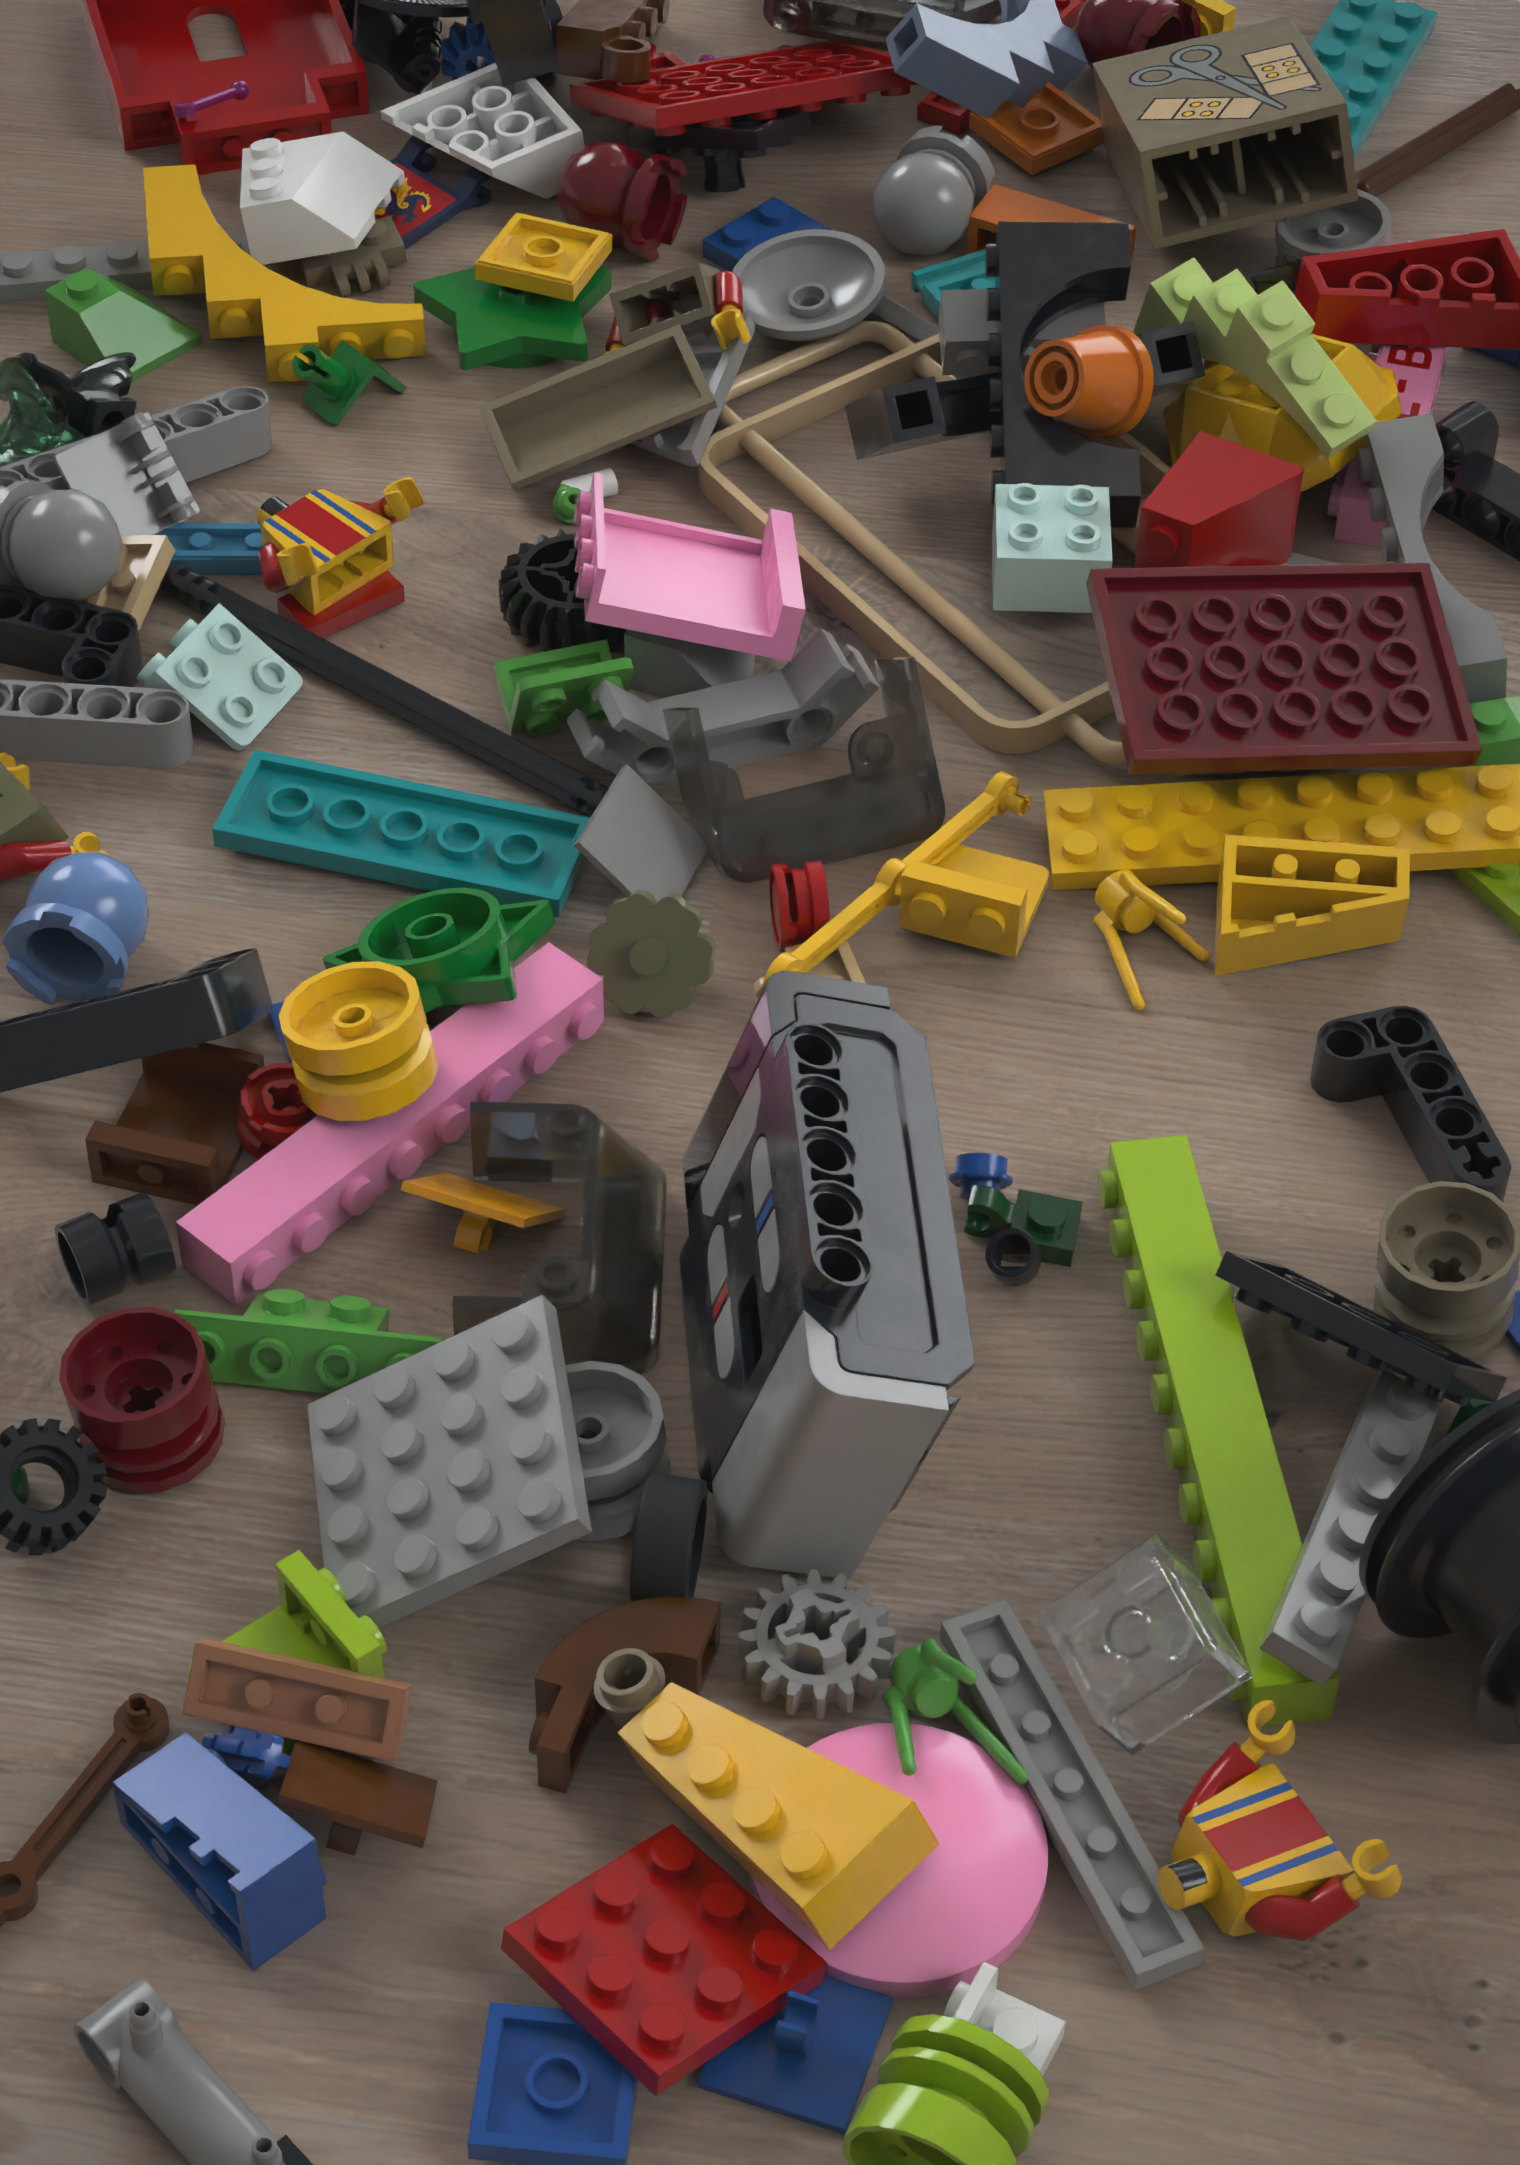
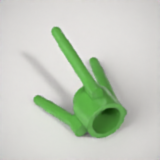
(928, 1686)

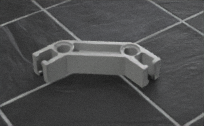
(739, 718)

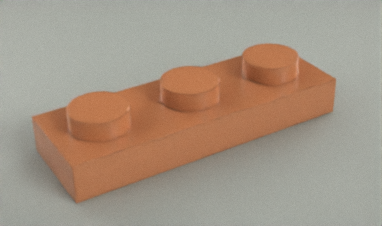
(297, 1699)

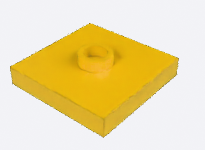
(543, 256)

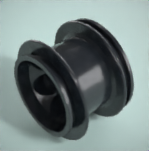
(1450, 1557)

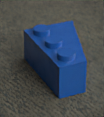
(224, 1847)

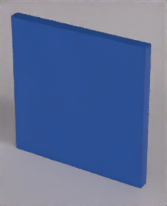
(806, 2057)

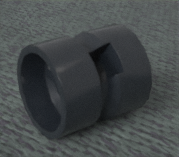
(115, 1248)

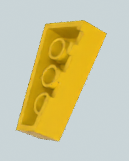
(789, 1816)

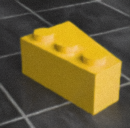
(1305, 900)

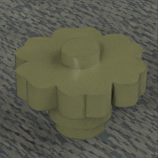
(651, 953)

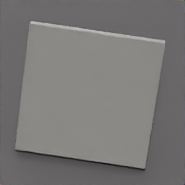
(640, 839)

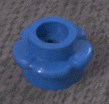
(980, 1170)

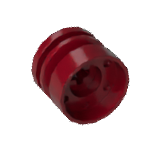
(143, 1398)

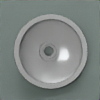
(810, 284)

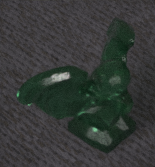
(27, 425)

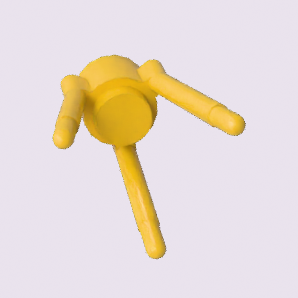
(1132, 908)

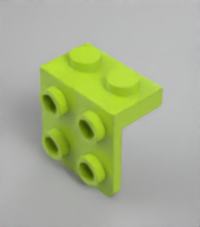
(314, 1624)

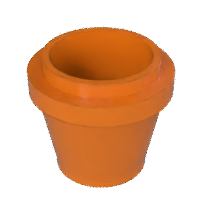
(1092, 380)

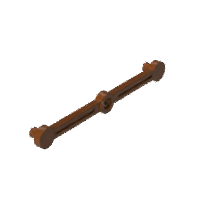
(138, 1727)

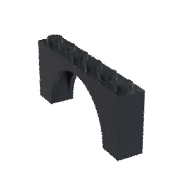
(1040, 276)
(936, 412)

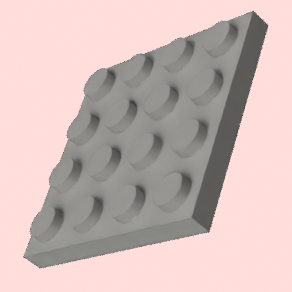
(449, 1465)

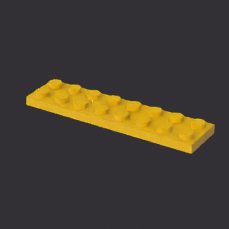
(1179, 828)

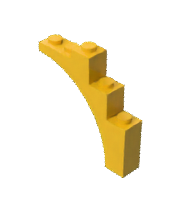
(247, 299)

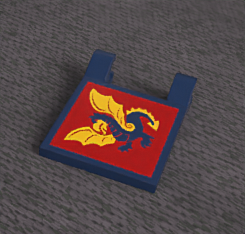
(424, 202)

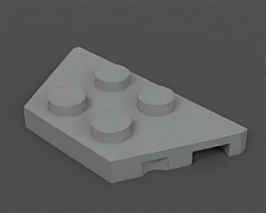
(689, 438)

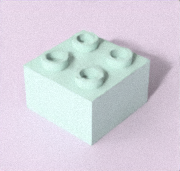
(1047, 545)

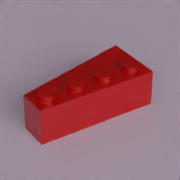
(1417, 292)

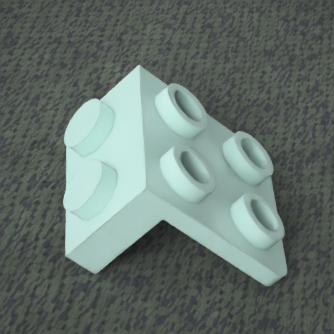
(225, 675)

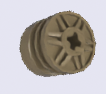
(1449, 1265)

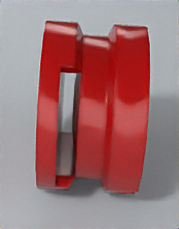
(805, 901)
(270, 1108)

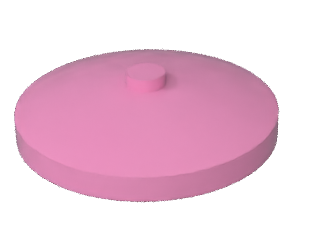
(968, 1896)

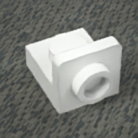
(1015, 2021)

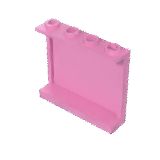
(689, 578)

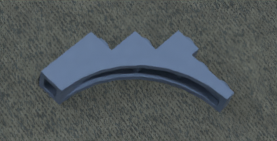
(987, 62)

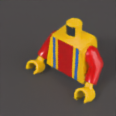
(330, 544)
(1259, 1851)

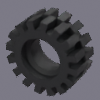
(80, 1481)

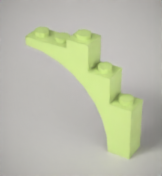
(1265, 341)

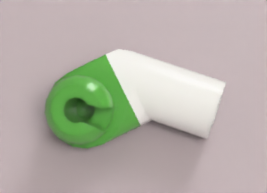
(568, 491)

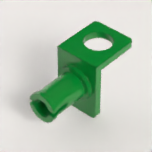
(338, 379)

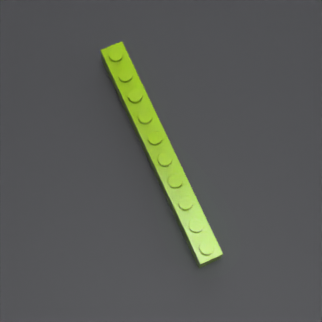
(1211, 1409)

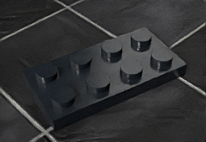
(1369, 1335)

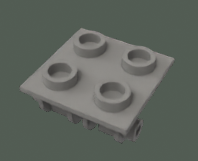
(131, 475)

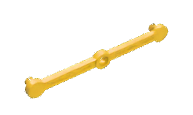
(998, 798)

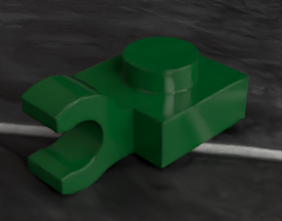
(1045, 1217)

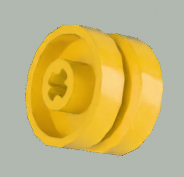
(359, 1041)

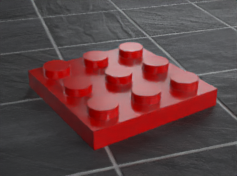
(663, 1958)

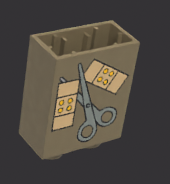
(1225, 132)

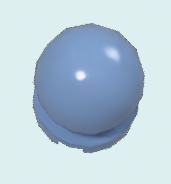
(77, 928)

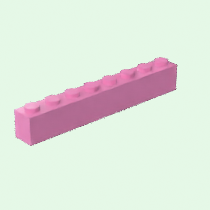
(339, 1168)

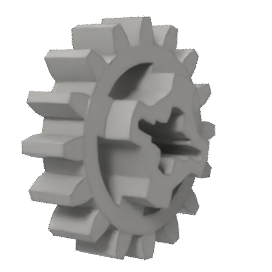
(816, 1643)

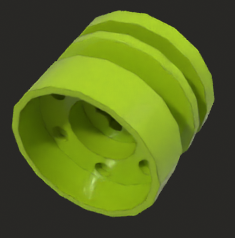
(947, 2099)

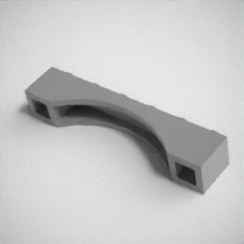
(1406, 477)

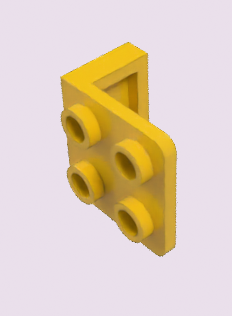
(973, 899)

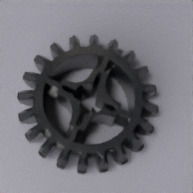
(541, 597)

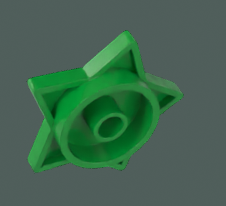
(509, 324)
(452, 944)

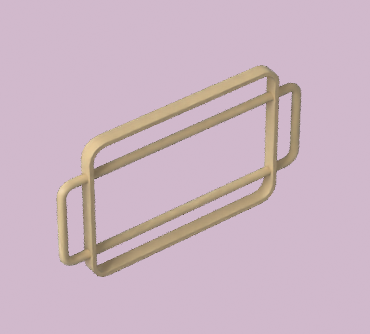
(754, 437)

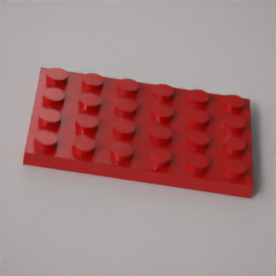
(743, 86)

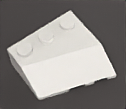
(498, 129)
(311, 195)

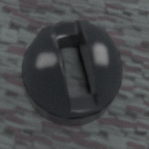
(1014, 1247)

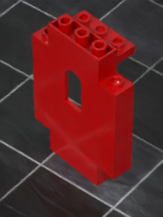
(294, 64)

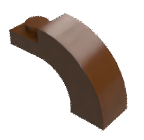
(673, 1630)

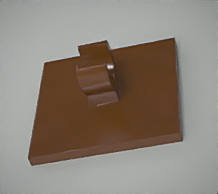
(357, 1796)

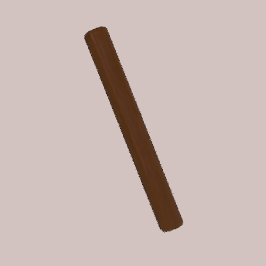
(1439, 140)

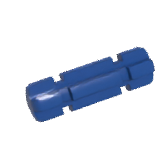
(248, 1750)

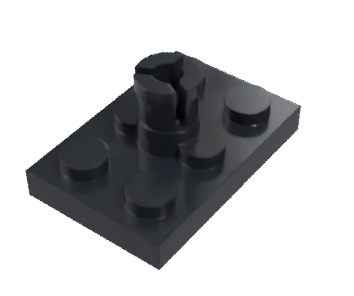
(726, 145)

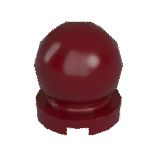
(1131, 26)
(625, 195)

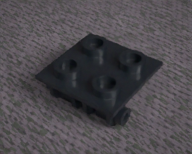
(400, 49)

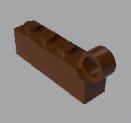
(609, 38)

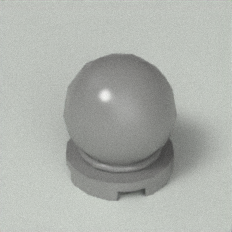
(931, 191)
(56, 541)

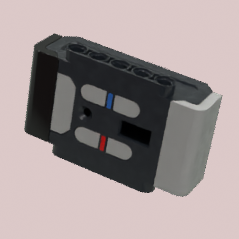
(819, 1276)

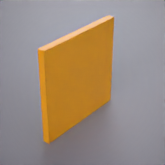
(481, 1207)

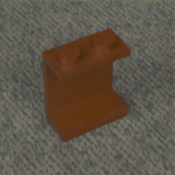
(177, 1126)

